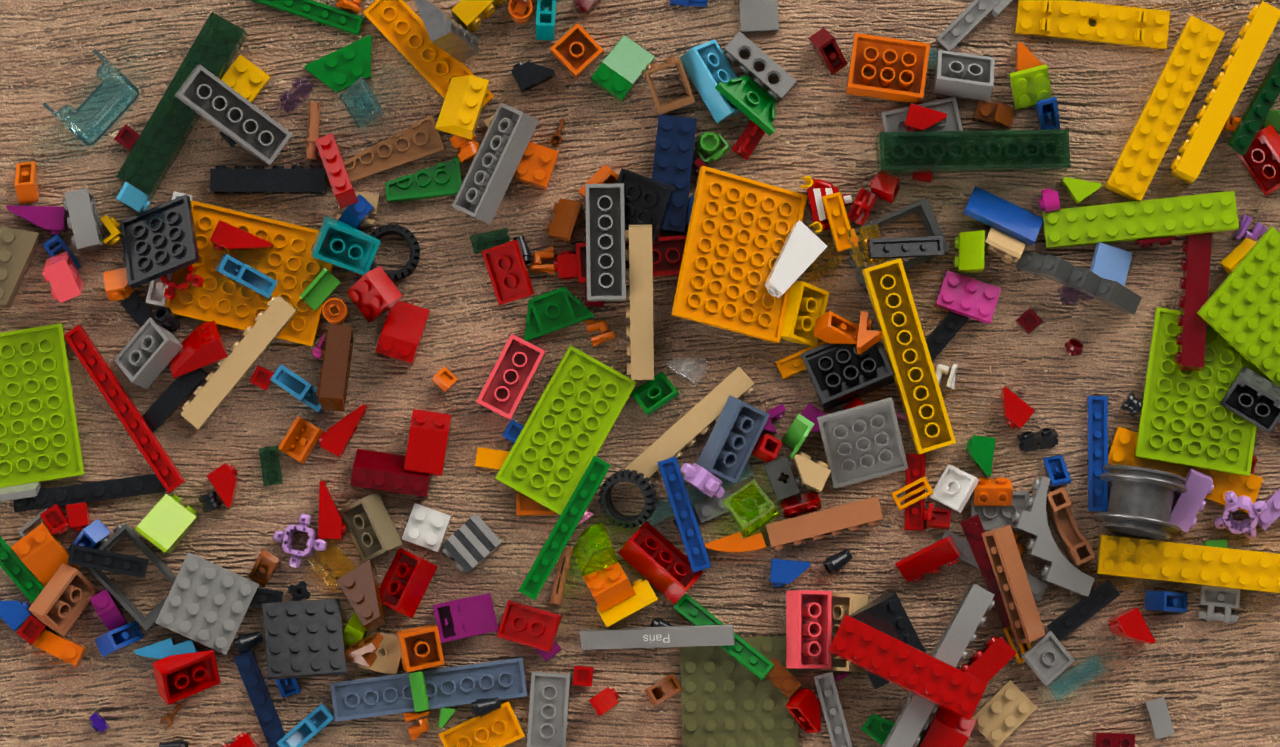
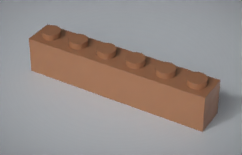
(823, 522)
(1013, 584)

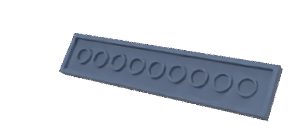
(444, 689)

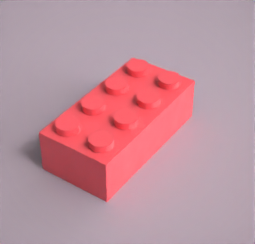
(511, 377)
(808, 629)

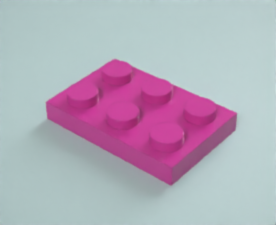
(968, 297)

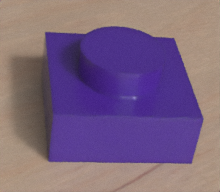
(98, 723)

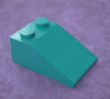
(345, 246)

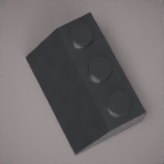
(1254, 399)

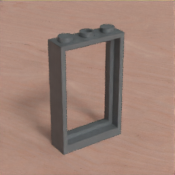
(929, 222)
(107, 544)

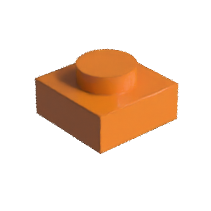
(444, 379)

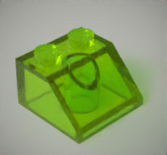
(750, 508)
(594, 550)

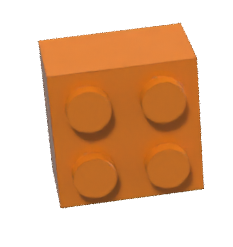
(577, 51)
(536, 165)
(609, 586)
(420, 647)

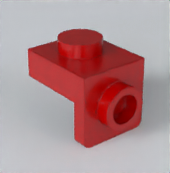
(937, 517)
(55, 520)

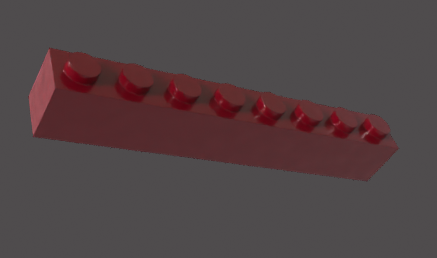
(1194, 295)

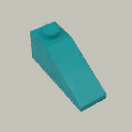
(546, 20)

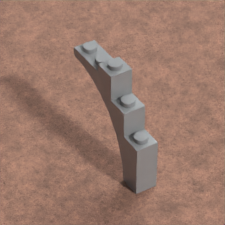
(1042, 545)

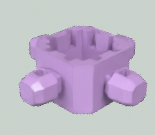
(703, 480)
(1244, 502)
(312, 544)

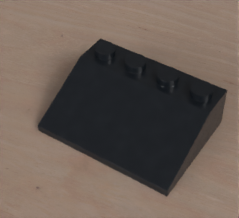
(843, 374)
(890, 618)

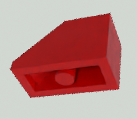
(922, 118)
(1015, 409)
(225, 483)
(806, 710)

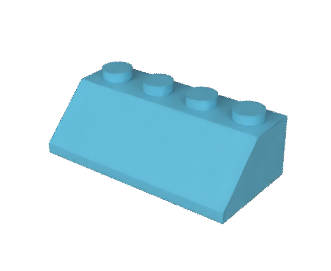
(707, 68)

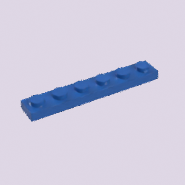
(1097, 452)
(684, 514)

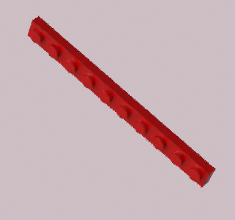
(124, 408)

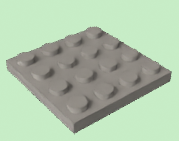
(862, 442)
(207, 603)

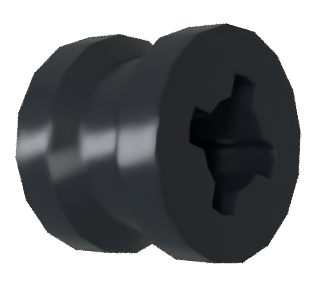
(1132, 404)
(209, 501)

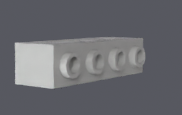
(771, 68)

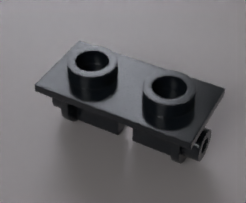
(1046, 437)

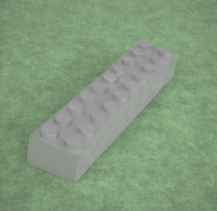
(950, 650)

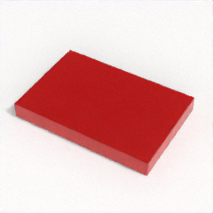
(508, 272)
(529, 626)

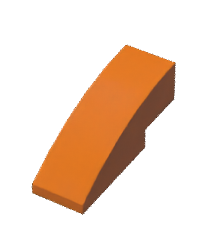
(736, 544)

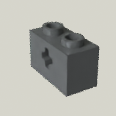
(780, 489)

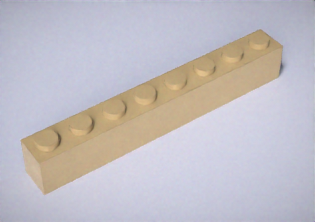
(641, 302)
(239, 362)
(692, 424)

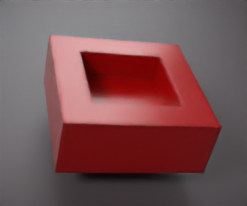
(261, 377)
(583, 676)

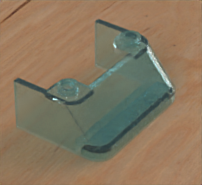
(102, 107)

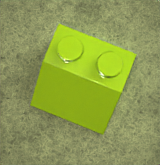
(970, 252)

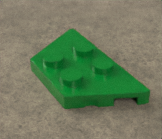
(344, 65)
(750, 100)
(553, 312)

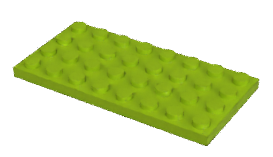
(565, 430)

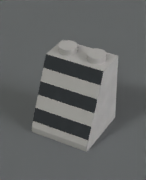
(471, 544)

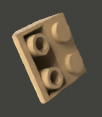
(1003, 245)
(811, 474)

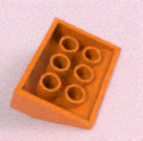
(888, 68)

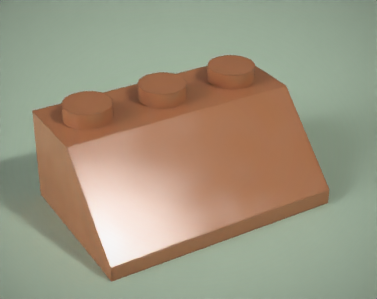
(63, 599)

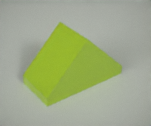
(1079, 189)
(354, 631)

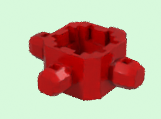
(196, 281)

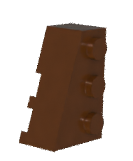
(363, 594)

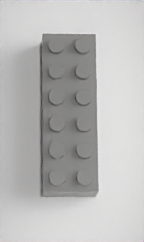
(233, 114)
(495, 163)
(605, 242)

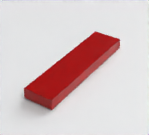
(914, 513)

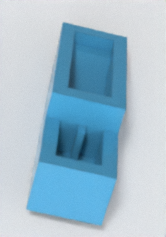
(246, 275)
(297, 387)
(167, 648)
(307, 728)

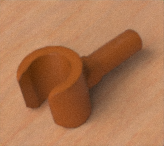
(559, 131)
(170, 717)

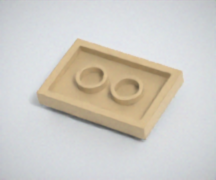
(1003, 714)

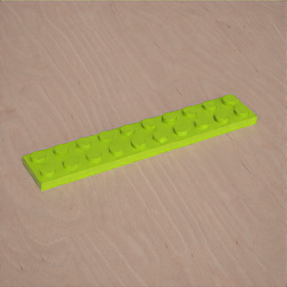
(1141, 220)

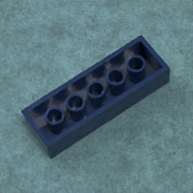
(674, 165)

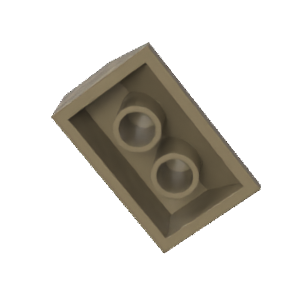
(370, 527)

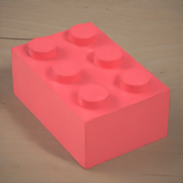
(63, 277)

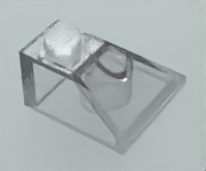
(689, 368)

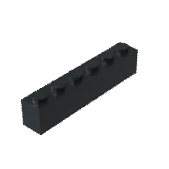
(268, 180)

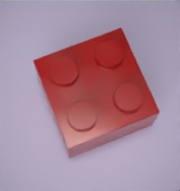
(374, 294)

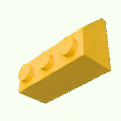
(463, 105)
(803, 308)
(643, 598)

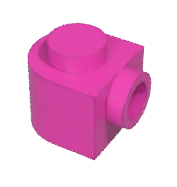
(1049, 200)

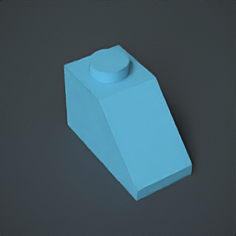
(134, 198)

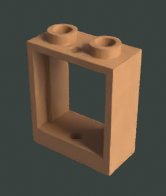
(674, 103)

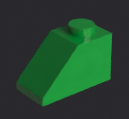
(981, 452)

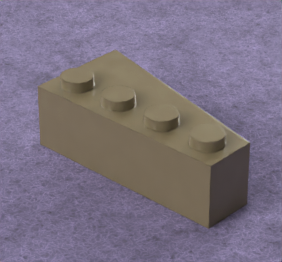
(16, 253)

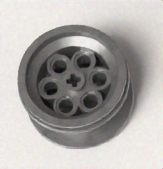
(1140, 501)

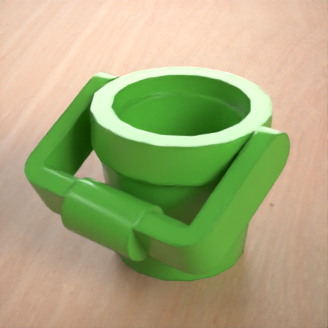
(709, 146)

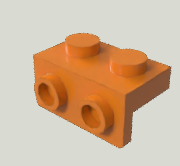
(300, 439)
(993, 492)

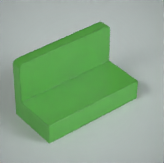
(320, 289)
(797, 433)

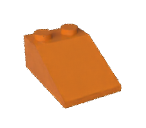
(42, 553)

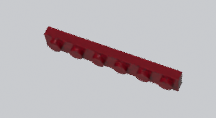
(973, 531)

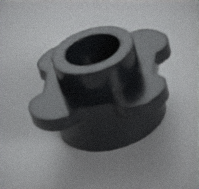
(304, 592)

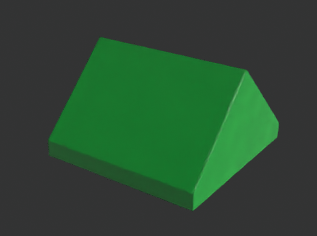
(655, 394)

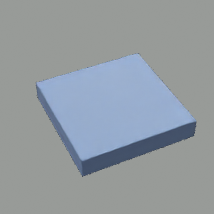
(1111, 263)

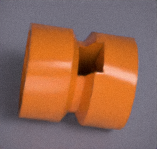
(520, 11)
(466, 147)
(335, 311)

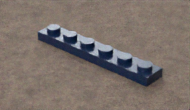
(260, 698)

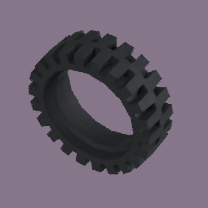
(414, 248)
(646, 489)

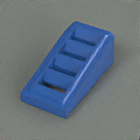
(57, 238)

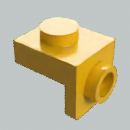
(112, 225)

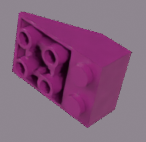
(465, 617)

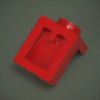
(31, 629)

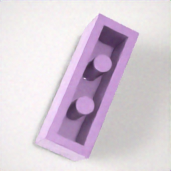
(1190, 502)

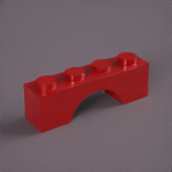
(336, 170)

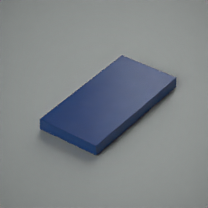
(1003, 216)

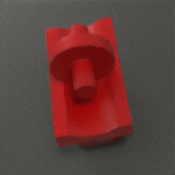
(861, 207)

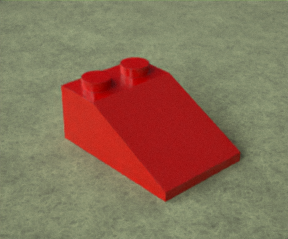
(403, 332)
(199, 349)
(427, 442)
(185, 675)
(947, 730)

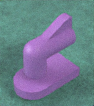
(1258, 229)

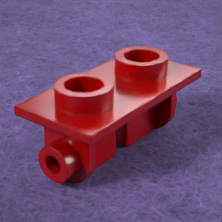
(748, 140)
(809, 503)

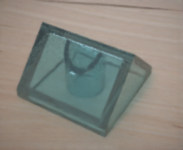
(361, 103)

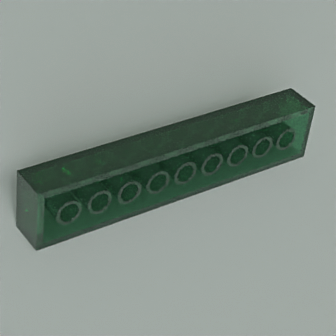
(172, 118)
(972, 151)

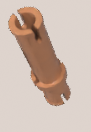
(312, 131)
(561, 575)

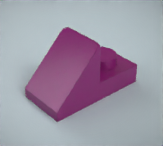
(775, 414)

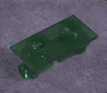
(489, 239)
(270, 465)

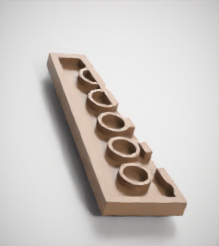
(403, 148)

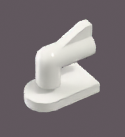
(942, 369)

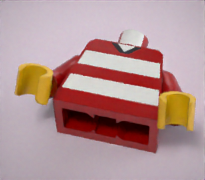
(814, 195)

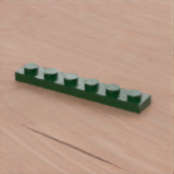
(1257, 110)

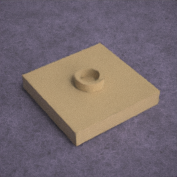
(387, 655)

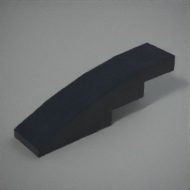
(173, 398)

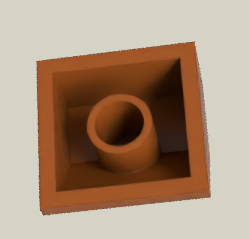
(565, 220)

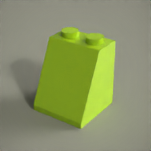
(167, 523)

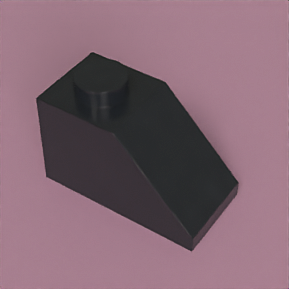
(530, 75)

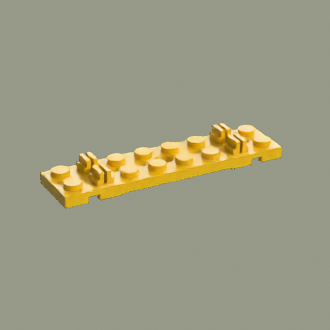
(1113, 23)

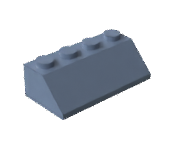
(733, 439)

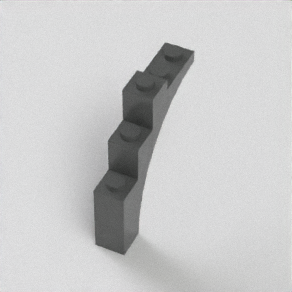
(1080, 279)

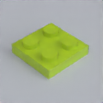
(1030, 86)

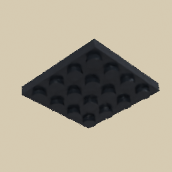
(159, 241)
(303, 639)

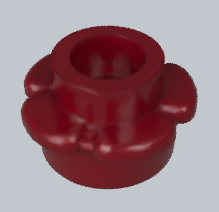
(1074, 347)

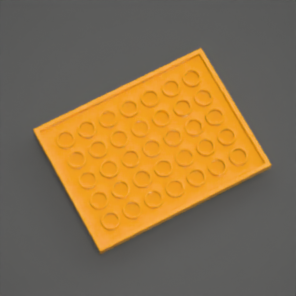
(730, 251)
(236, 305)

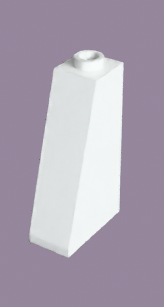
(794, 258)

